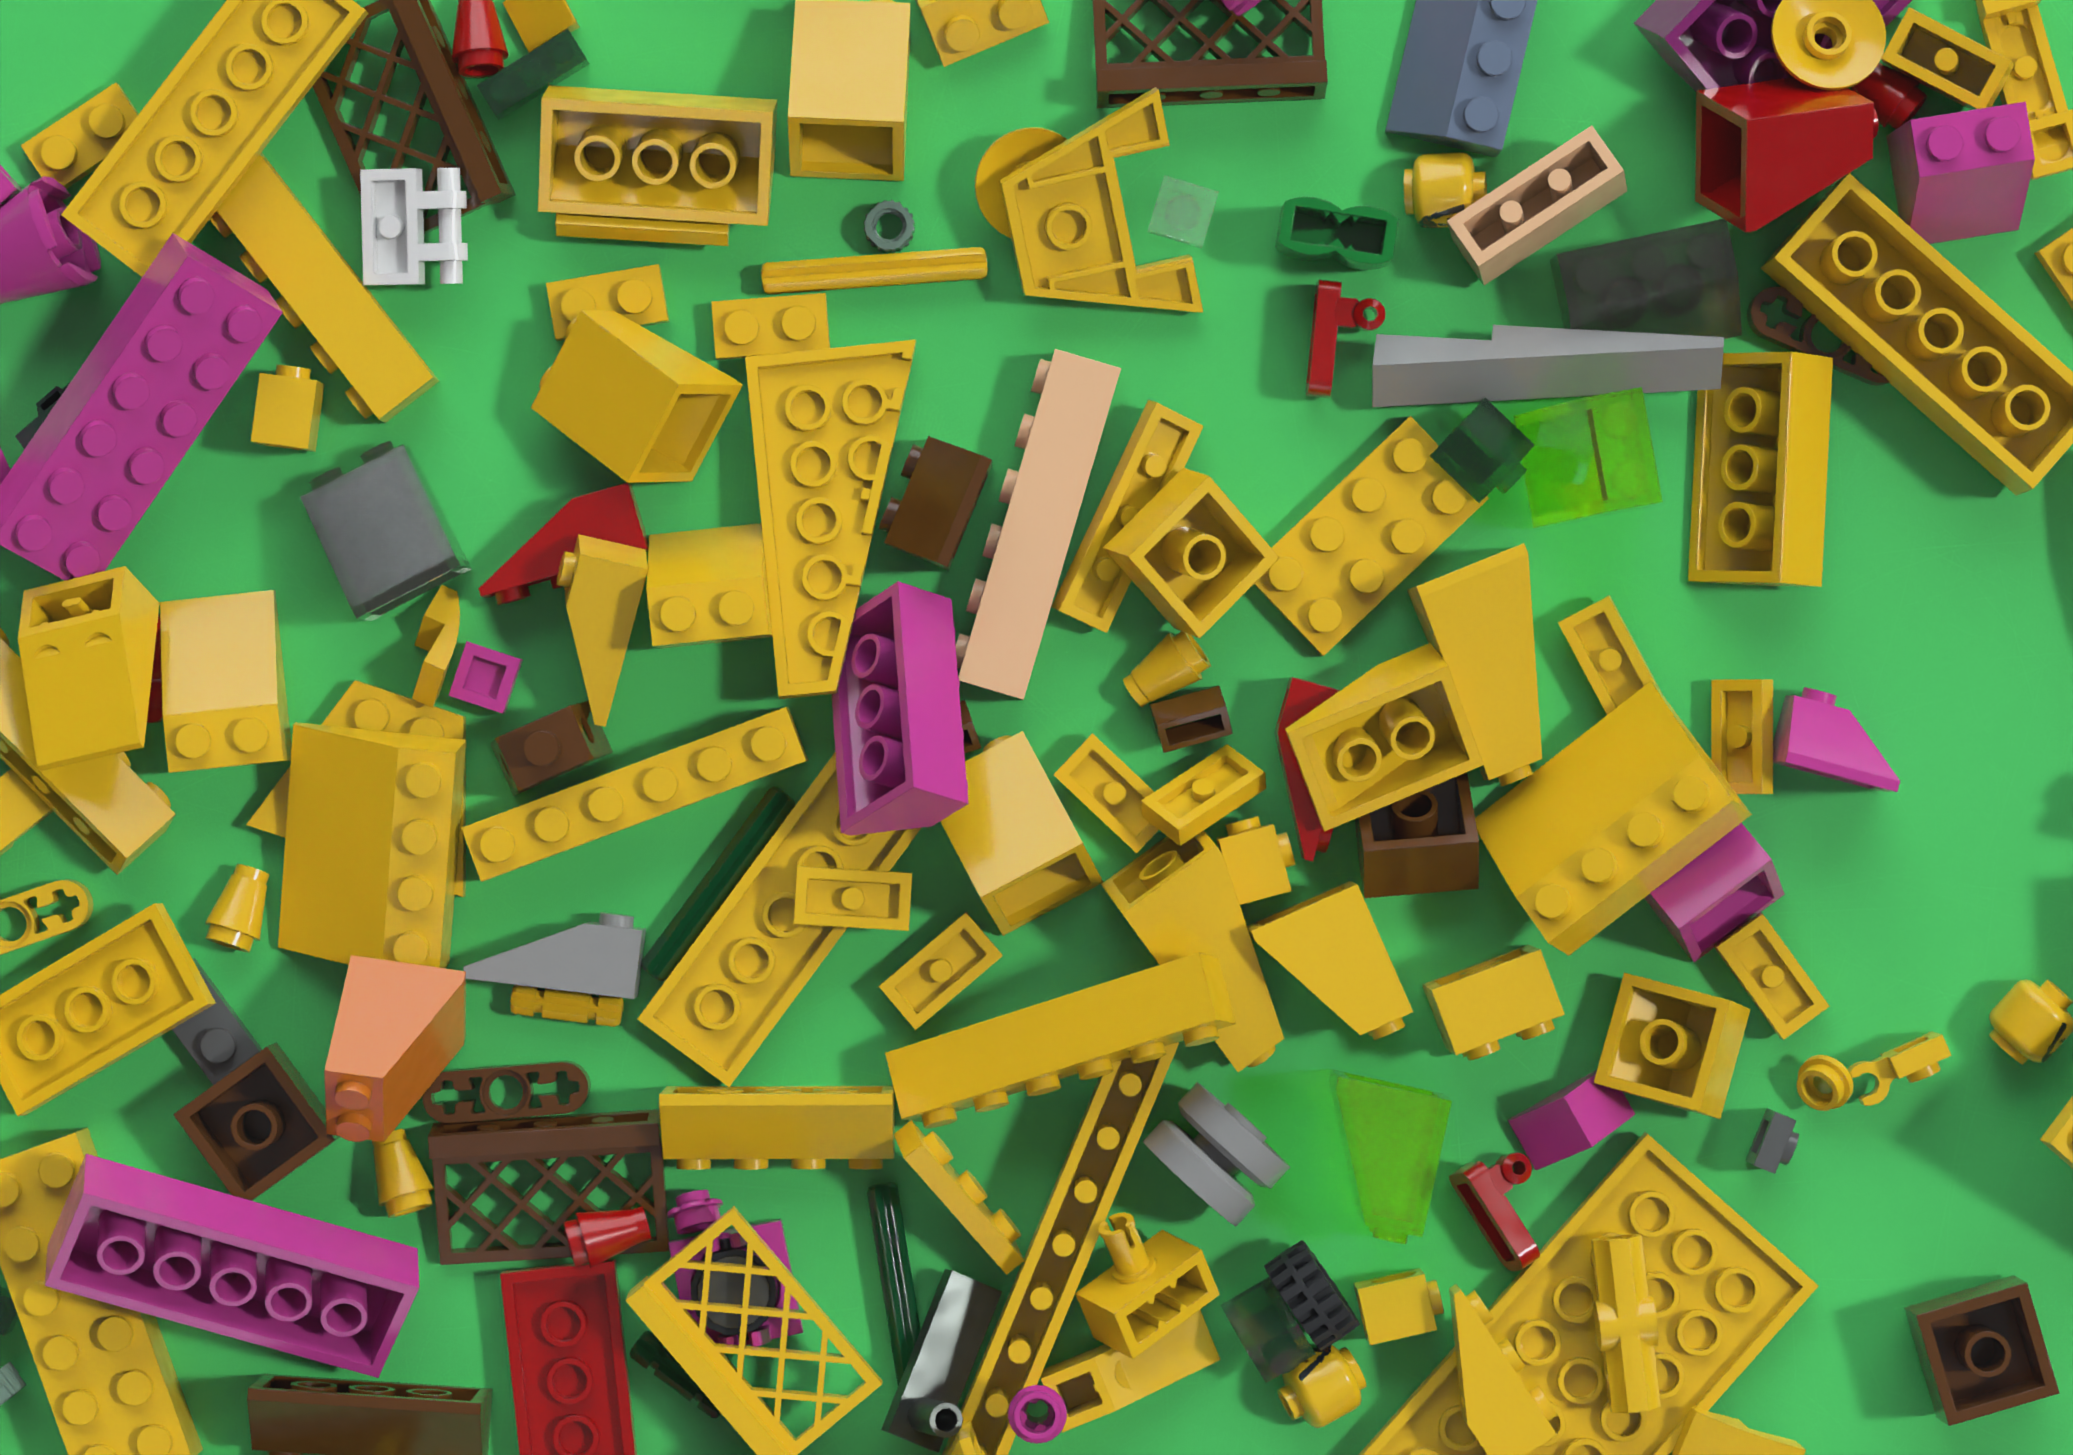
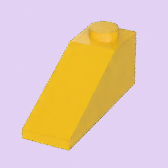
(602, 600)

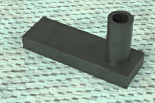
(941, 1362)

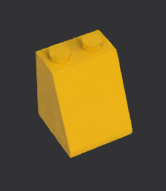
(849, 89)
(634, 398)
(707, 586)
(1017, 836)
(1338, 957)

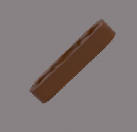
(1781, 334)
(550, 1101)

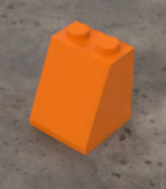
(390, 1043)

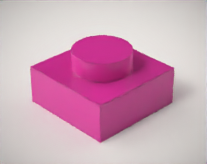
(485, 677)

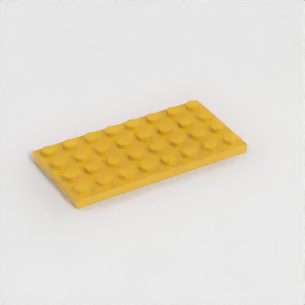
(1715, 1299)

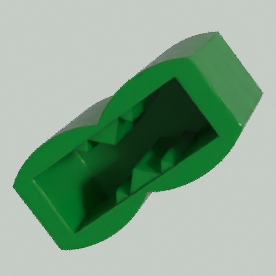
(1353, 236)

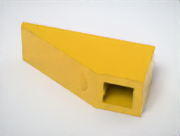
(1109, 1380)
(1492, 1395)

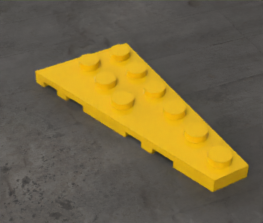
(821, 468)

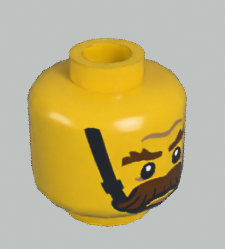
(1441, 187)
(2031, 1021)
(1323, 1387)

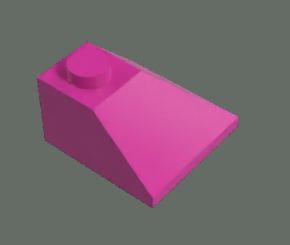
(1829, 743)

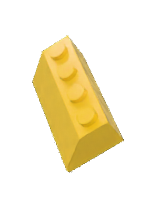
(656, 155)
(1762, 471)
(777, 1124)

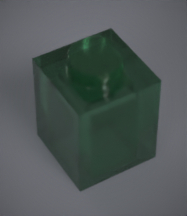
(1484, 452)
(1268, 1330)

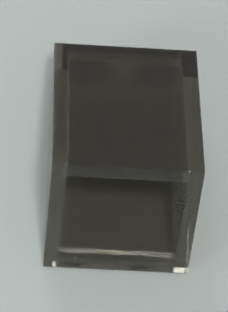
(383, 531)

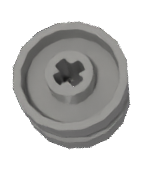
(1217, 1153)

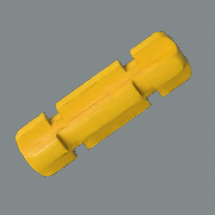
(566, 1005)

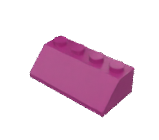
(899, 715)

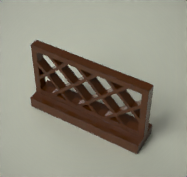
(1213, 79)
(448, 96)
(536, 1140)

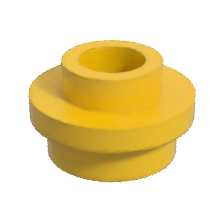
(1824, 1083)

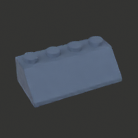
(1461, 72)

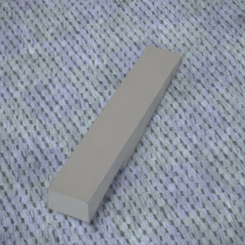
(1540, 365)

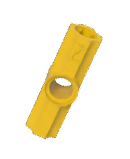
(1625, 1323)

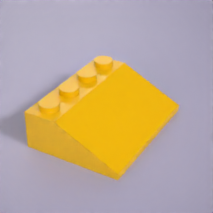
(1609, 820)
(371, 845)

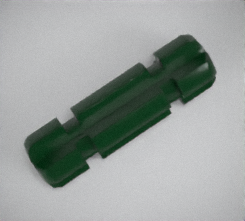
(650, 1352)

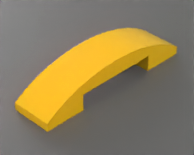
(2018, 33)

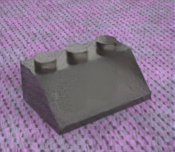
(1653, 284)

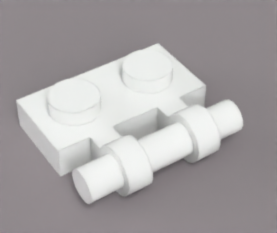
(395, 226)

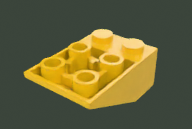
(87, 665)

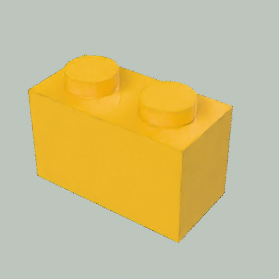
(1947, 61)

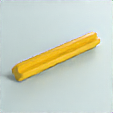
(874, 270)

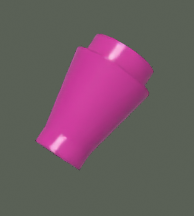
(1033, 1428)

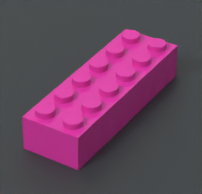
(132, 411)
(232, 1266)

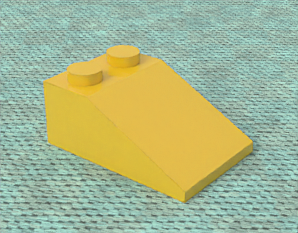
(223, 682)
(1384, 738)

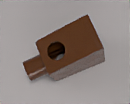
(550, 747)

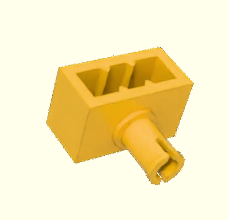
(1146, 1289)

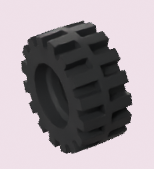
(1311, 1295)

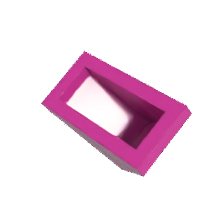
(1570, 1121)

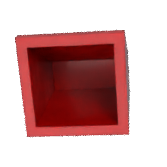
(1776, 146)

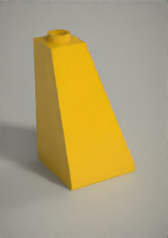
(1486, 636)
(1186, 905)

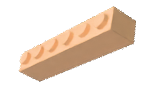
(1038, 522)

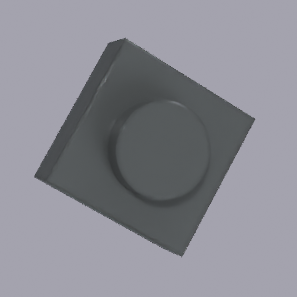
(1773, 1141)

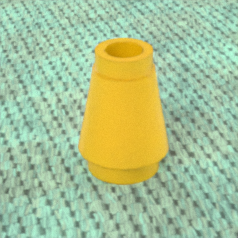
(1167, 668)
(239, 910)
(400, 1176)

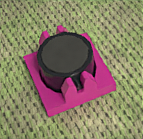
(729, 1287)

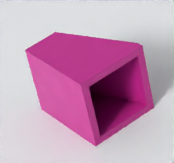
(1963, 172)
(1717, 892)

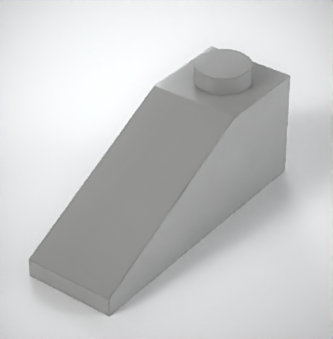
(582, 959)

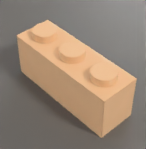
(1537, 205)

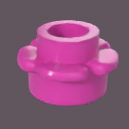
(695, 1211)

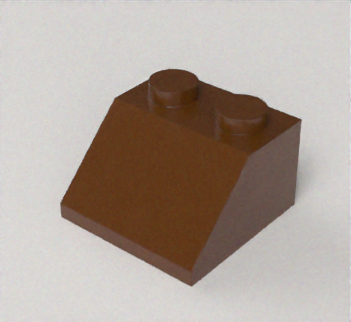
(936, 502)
(1420, 843)

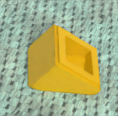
(540, 20)

